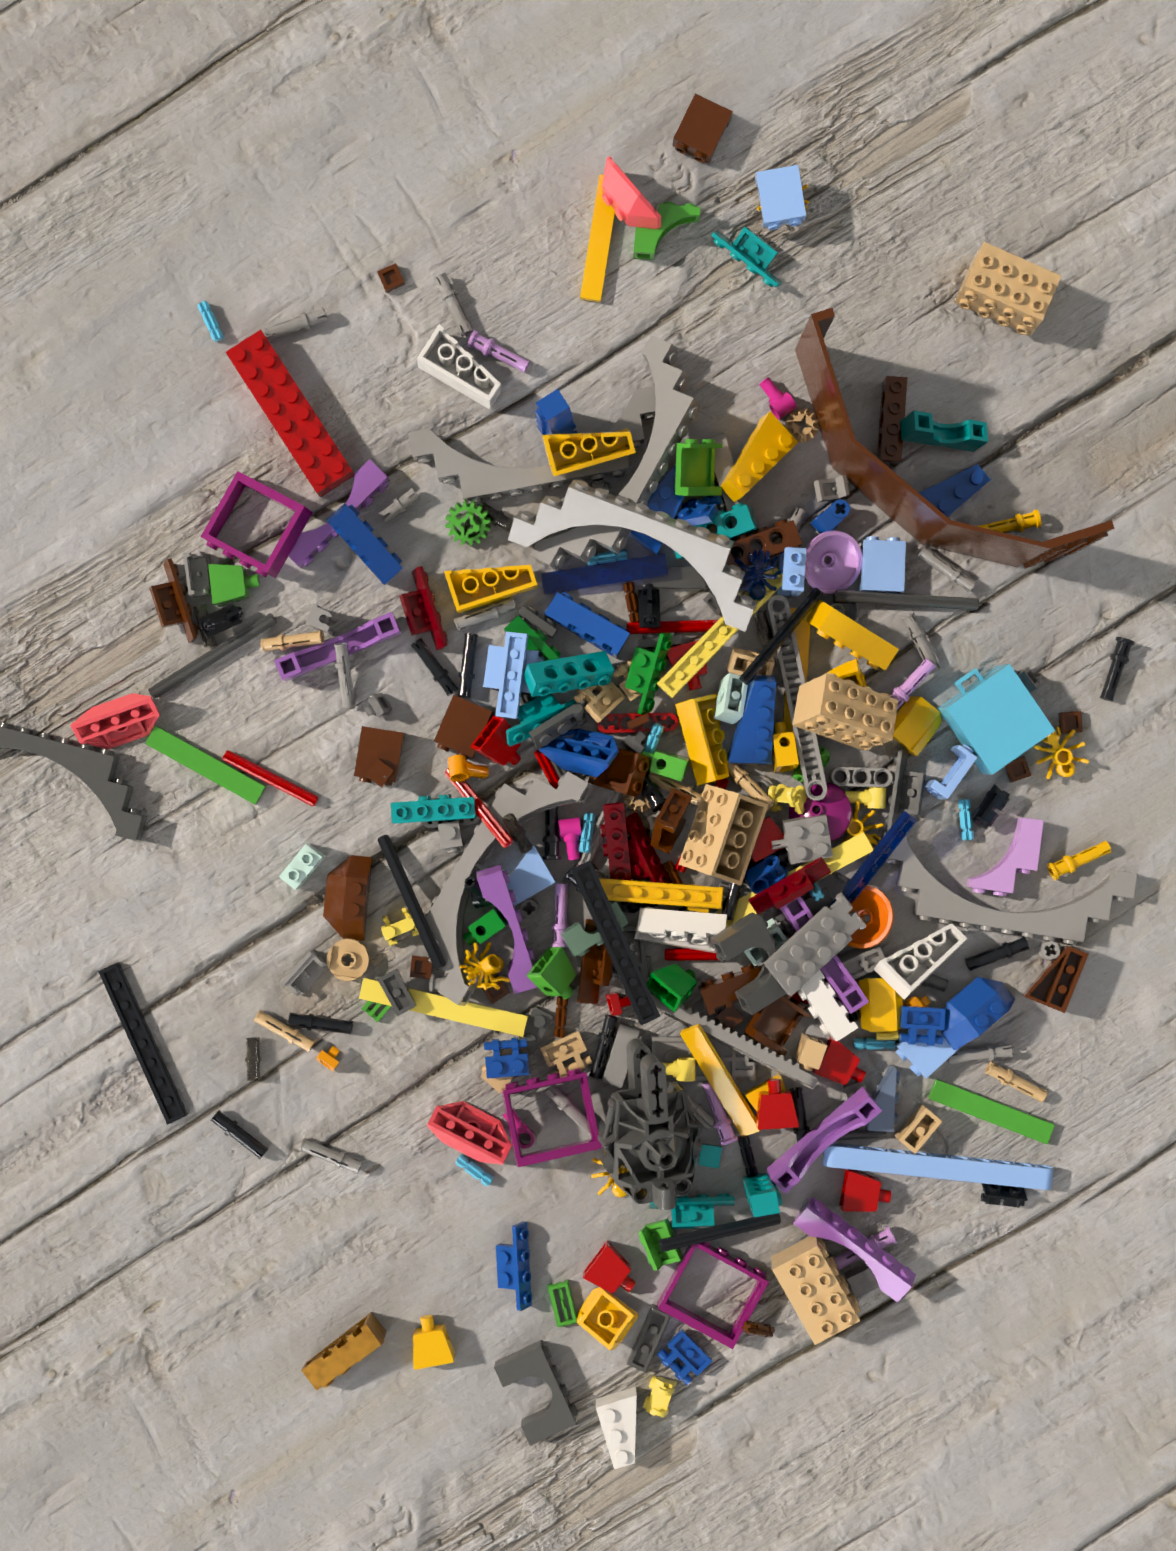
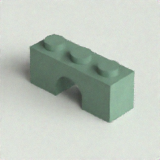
(579, 941)

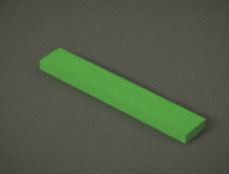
(205, 765)
(991, 1111)

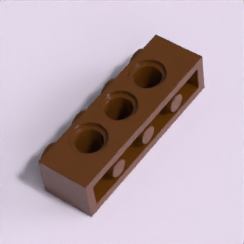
(891, 413)
(785, 529)

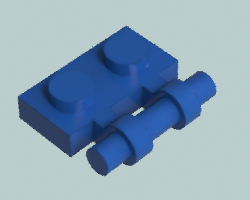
(699, 511)
(922, 1018)
(507, 1064)
(689, 1352)

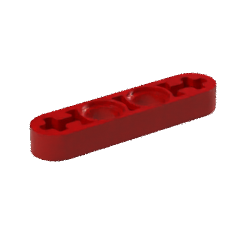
(663, 716)

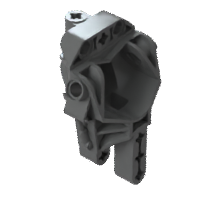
(638, 1118)

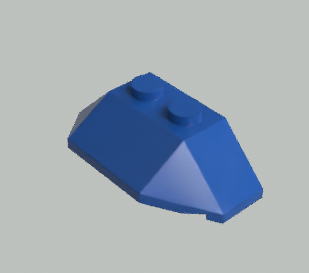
(582, 751)
(975, 1010)

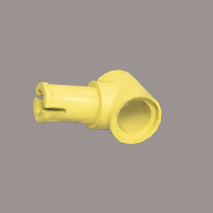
(871, 797)
(683, 1069)

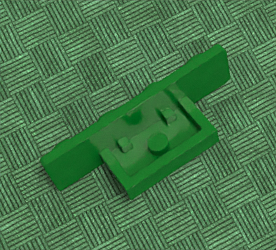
(535, 639)
(646, 671)

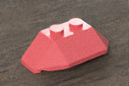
(627, 199)
(117, 721)
(470, 1132)

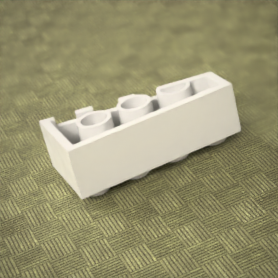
(455, 367)
(917, 962)
(826, 1007)

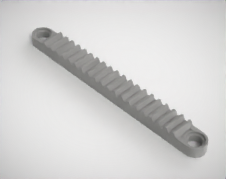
(793, 677)
(739, 1044)

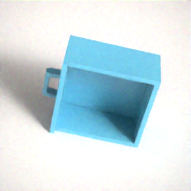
(995, 717)

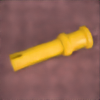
(1018, 522)
(1070, 863)

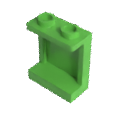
(696, 468)

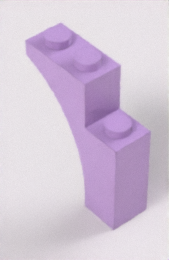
(1022, 855)

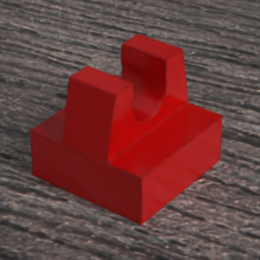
(616, 1003)

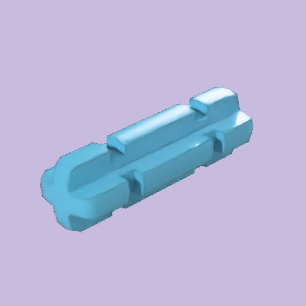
(210, 321)
(607, 557)
(653, 738)
(965, 819)
(587, 833)
(816, 893)
(872, 1044)
(474, 1170)

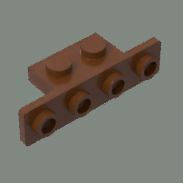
(171, 603)
(594, 970)

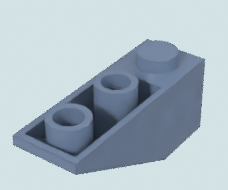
(887, 1098)

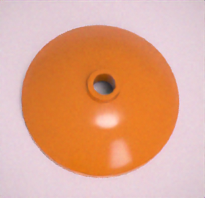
(879, 908)

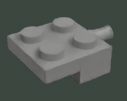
(805, 839)

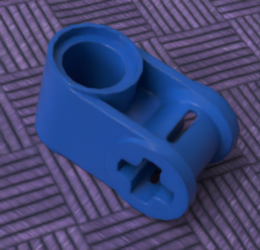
(828, 519)
(764, 875)

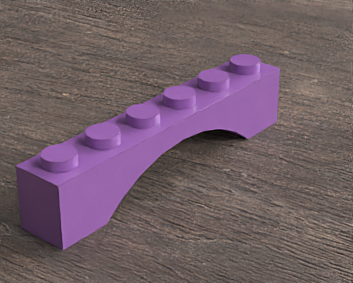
(367, 483)
(320, 655)
(495, 890)
(834, 971)
(795, 1162)
(821, 1222)

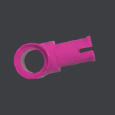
(780, 402)
(570, 832)
(522, 1128)

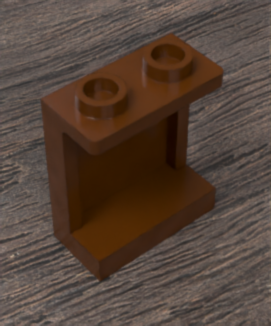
(701, 129)
(461, 726)
(378, 744)
(624, 773)
(670, 821)
(776, 1023)

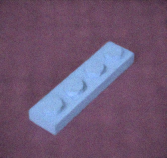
(512, 675)

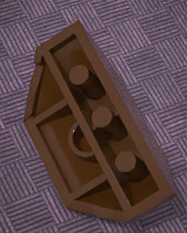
(348, 897)

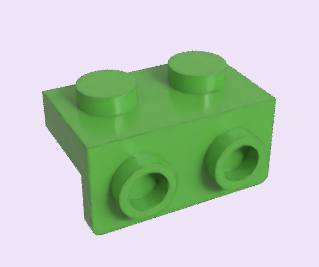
(650, 1237)

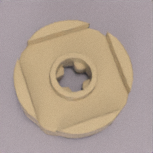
(338, 966)

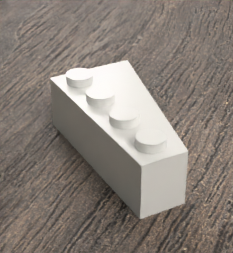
(679, 928)

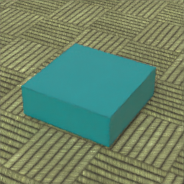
(710, 1155)

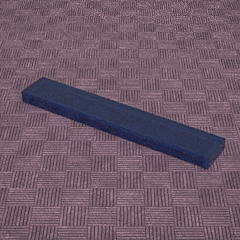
(604, 574)
(878, 857)

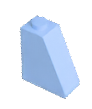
(530, 876)

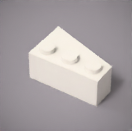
(618, 1424)

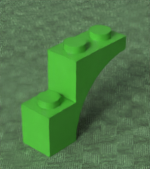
(671, 216)

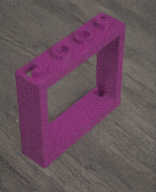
(284, 544)
(560, 1151)
(727, 1338)

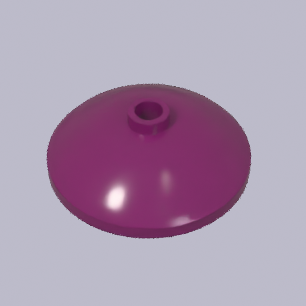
(834, 806)

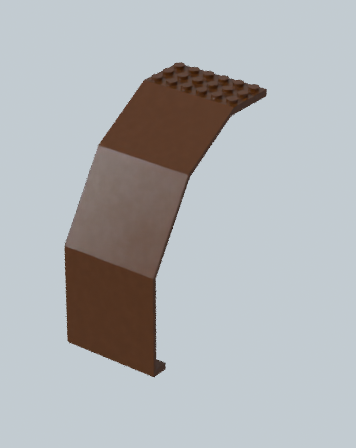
(894, 494)

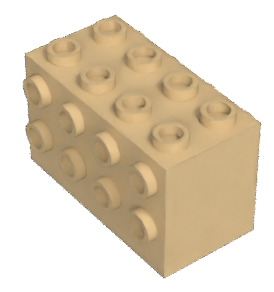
(1007, 289)
(845, 712)
(723, 834)
(816, 1288)

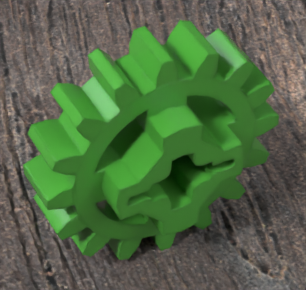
(476, 524)

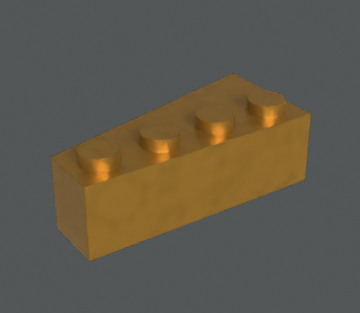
(344, 1352)

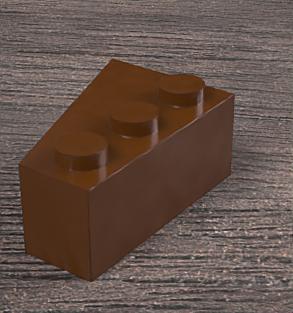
(1058, 979)
(722, 991)

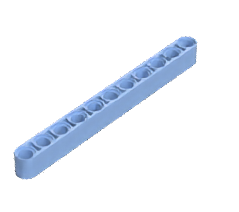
(938, 1166)

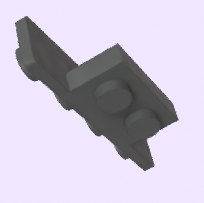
(907, 790)

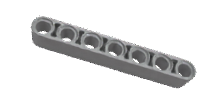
(723, 464)

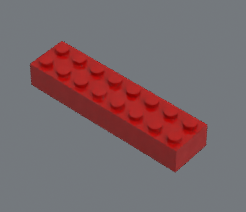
(290, 413)

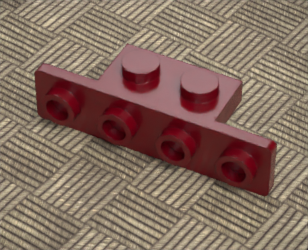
(421, 610)
(617, 841)
(643, 858)
(790, 887)

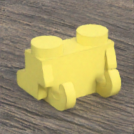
(794, 796)
(398, 928)
(660, 1396)

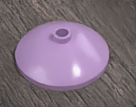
(843, 561)

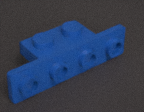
(514, 1266)

